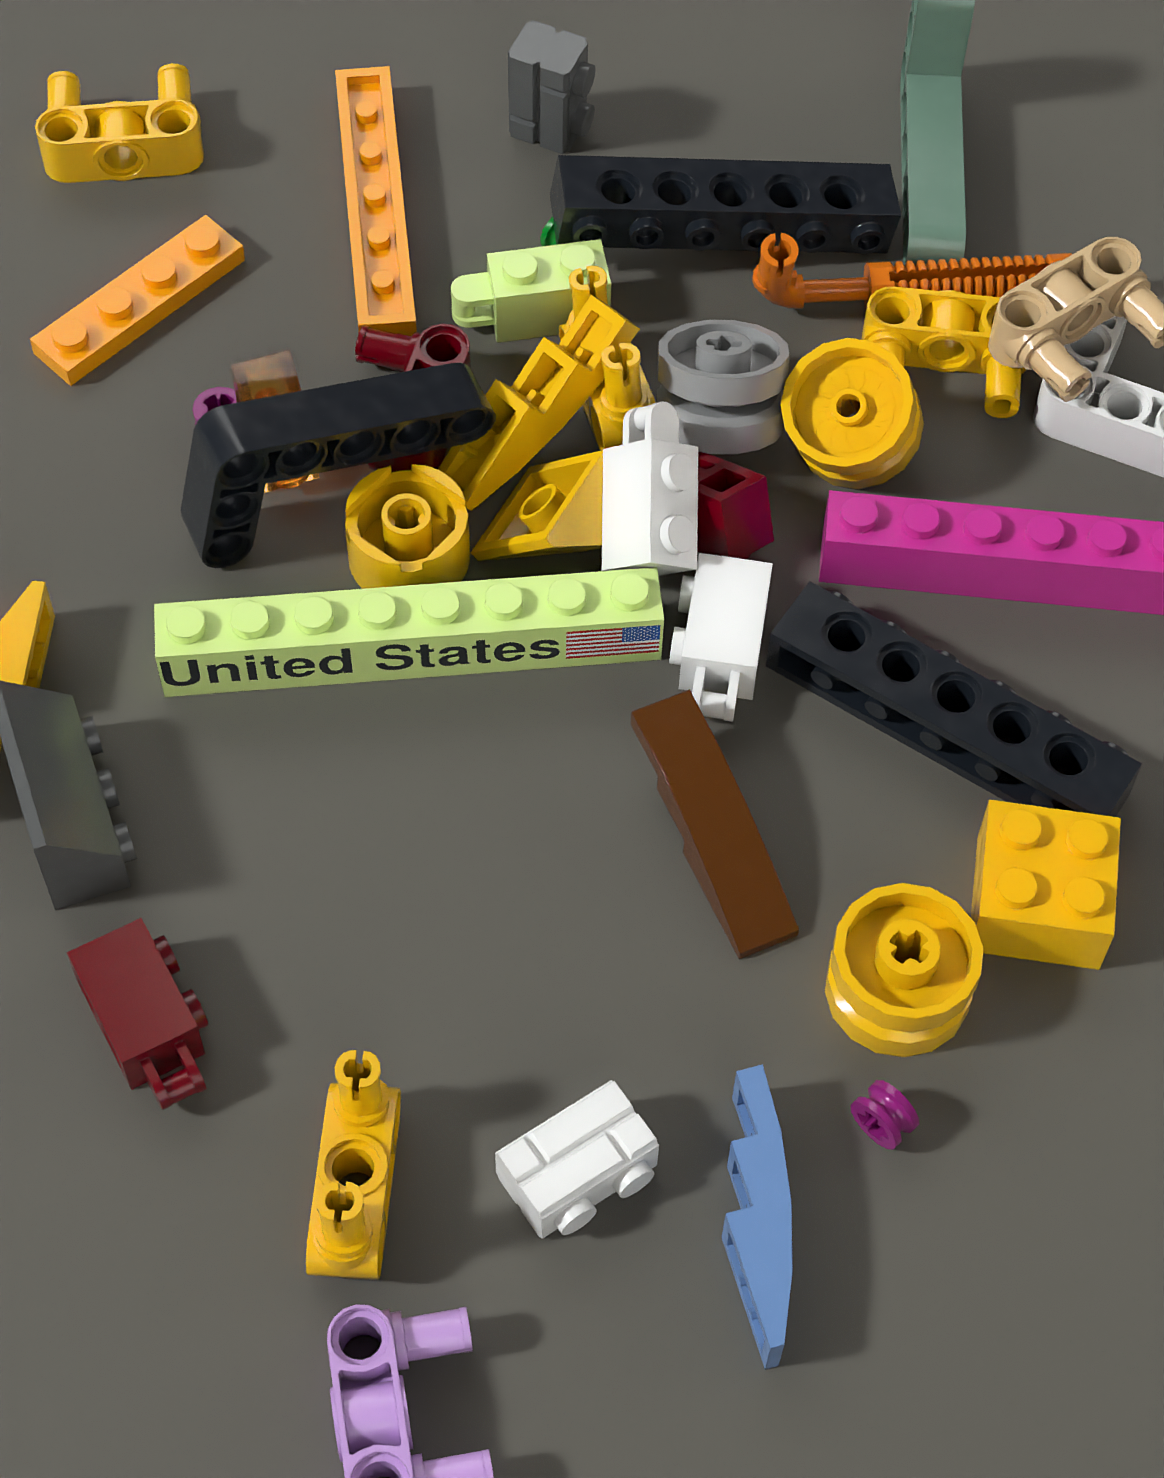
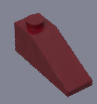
(731, 509)

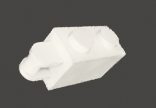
(650, 495)
(722, 631)

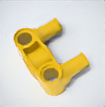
(120, 136)
(943, 334)
(623, 381)
(360, 1137)

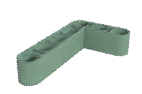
(933, 130)

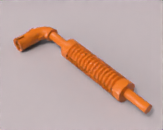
(786, 288)

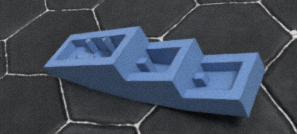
(761, 1231)

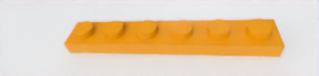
(375, 201)

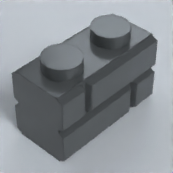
(549, 87)

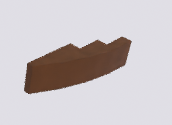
(715, 824)

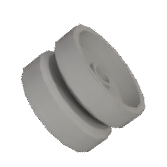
(724, 384)

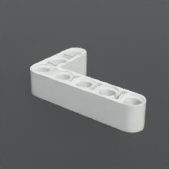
(1111, 413)

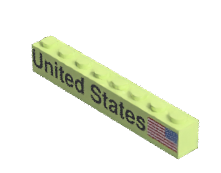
(408, 631)

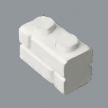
(578, 1161)

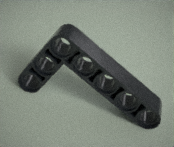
(316, 432)

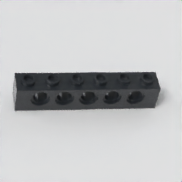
(723, 203)
(914, 712)

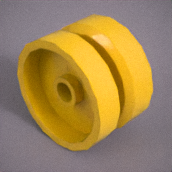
(843, 380)
(903, 969)

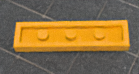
(137, 300)

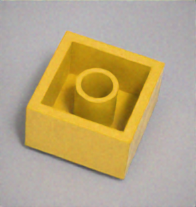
(1046, 884)

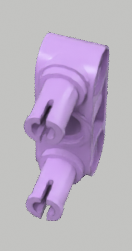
(371, 1395)

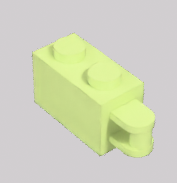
(525, 289)

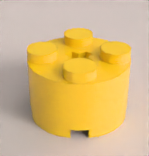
(407, 528)

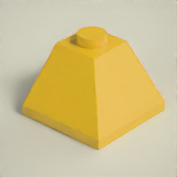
(549, 511)

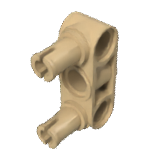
(1069, 302)

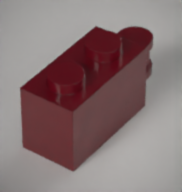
(142, 1010)

